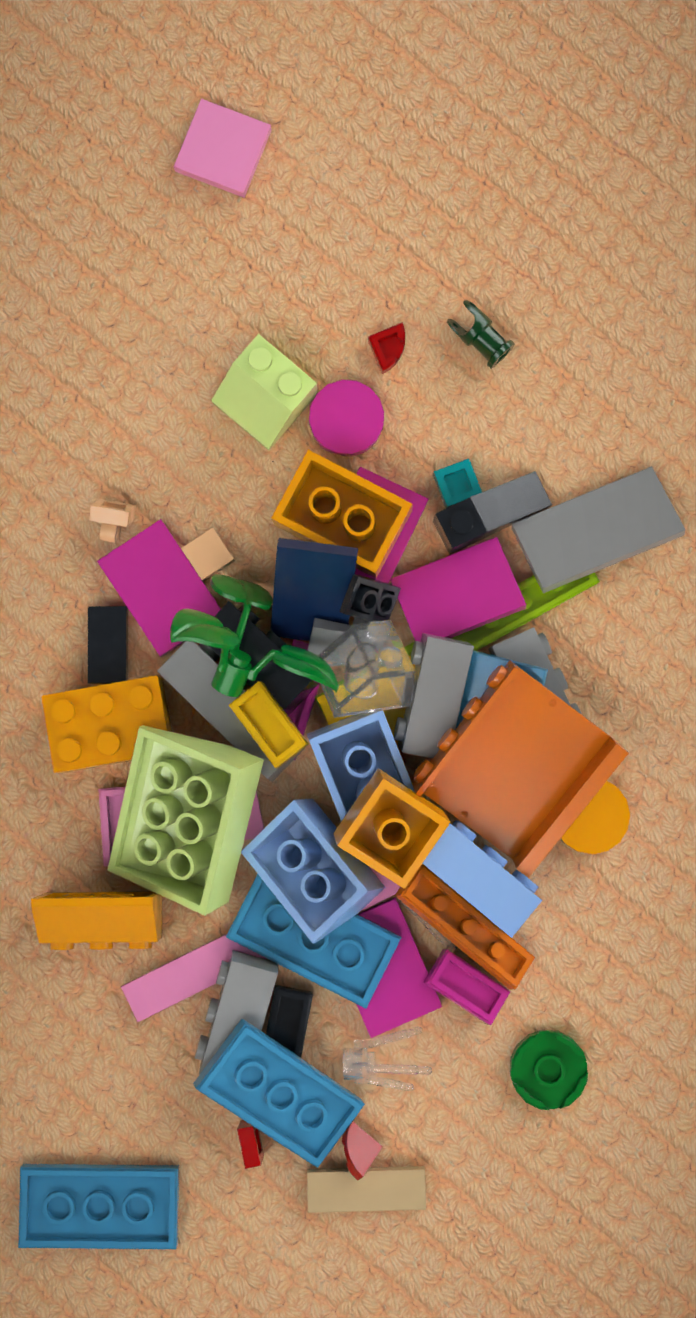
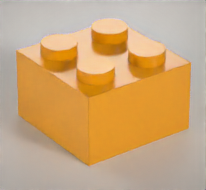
(391, 828)

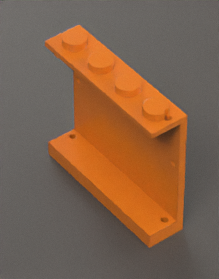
(519, 766)

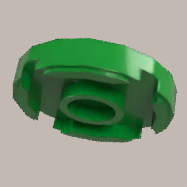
(548, 1069)

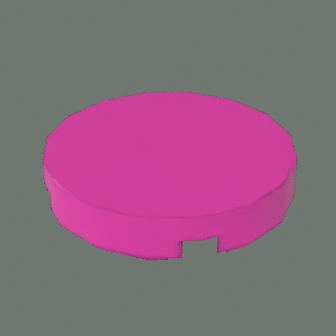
(346, 418)

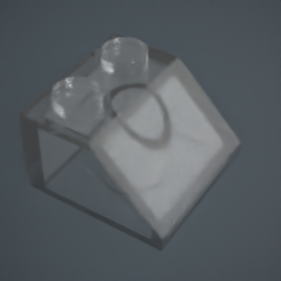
(370, 670)

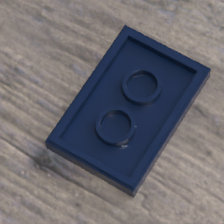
(309, 585)

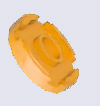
(600, 823)

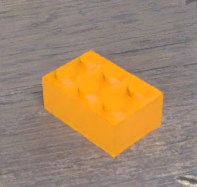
(343, 510)
(102, 722)

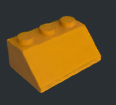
(98, 919)

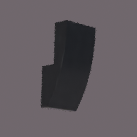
(369, 599)

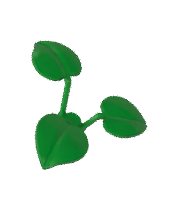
(234, 663)

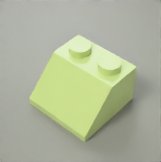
(264, 392)

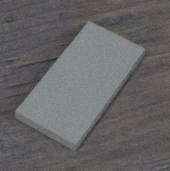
(598, 529)

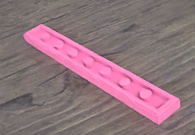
(198, 970)

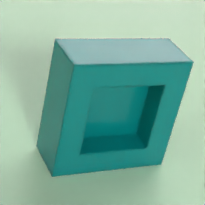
(456, 482)

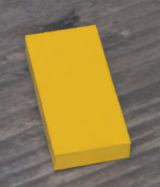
(268, 724)

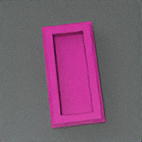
(467, 986)

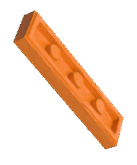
(466, 927)

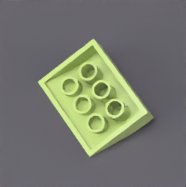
(184, 817)

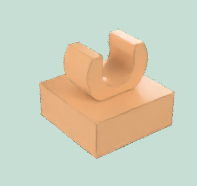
(112, 517)

